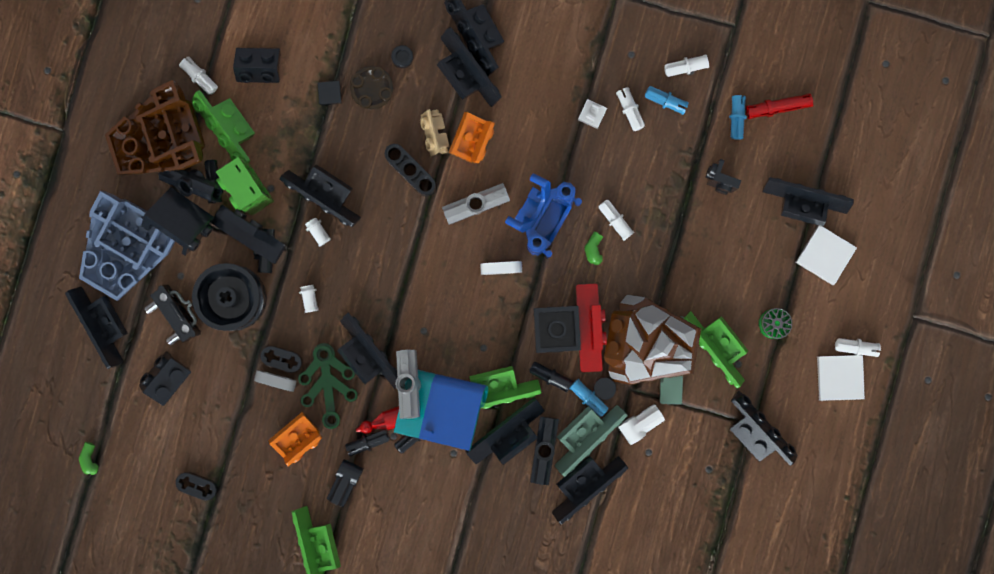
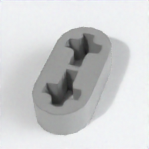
(275, 380)

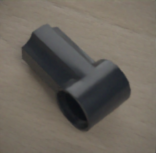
(347, 478)

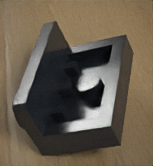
(257, 65)
(721, 182)
(164, 378)

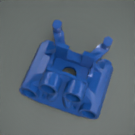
(544, 214)

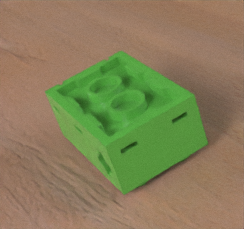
(244, 186)

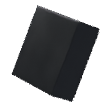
(329, 93)

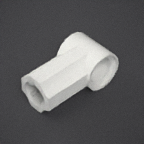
(637, 426)

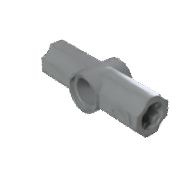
(490, 198)
(407, 369)

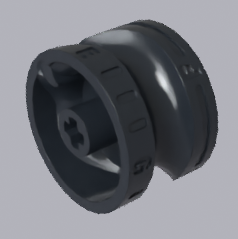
(212, 293)

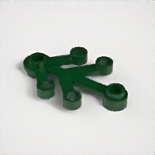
(326, 382)

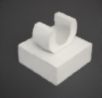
(592, 114)

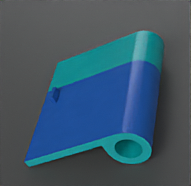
(446, 410)

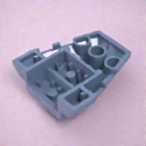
(118, 247)

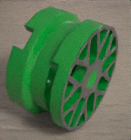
(775, 323)

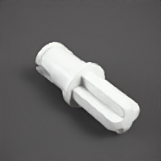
(686, 65)
(198, 75)
(631, 109)
(615, 219)
(858, 347)

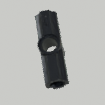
(192, 183)
(542, 464)

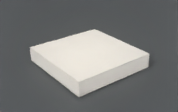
(826, 255)
(840, 377)

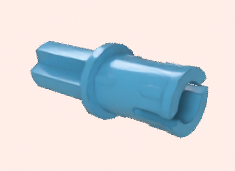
(666, 99)
(737, 117)
(588, 397)

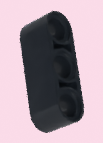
(405, 160)

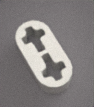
(501, 268)

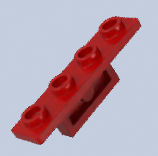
(590, 324)

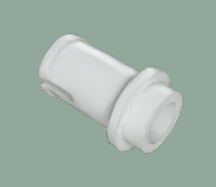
(317, 231)
(309, 298)

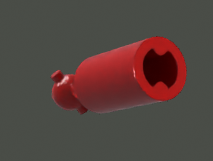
(385, 420)

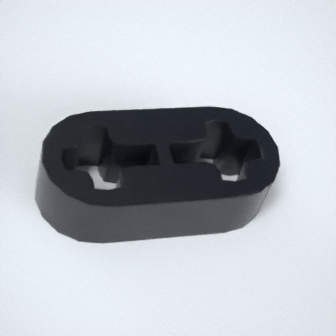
(279, 364)
(198, 481)

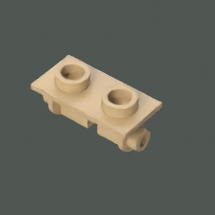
(432, 122)

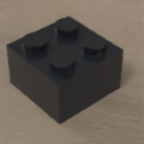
(557, 329)

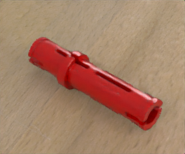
(770, 107)

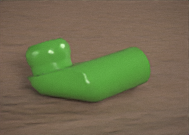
(591, 249)
(85, 460)

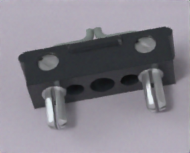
(175, 313)

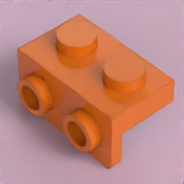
(472, 138)
(296, 439)

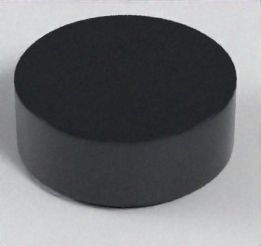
(402, 56)
(604, 388)

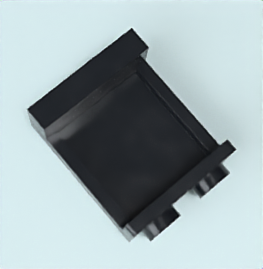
(179, 220)

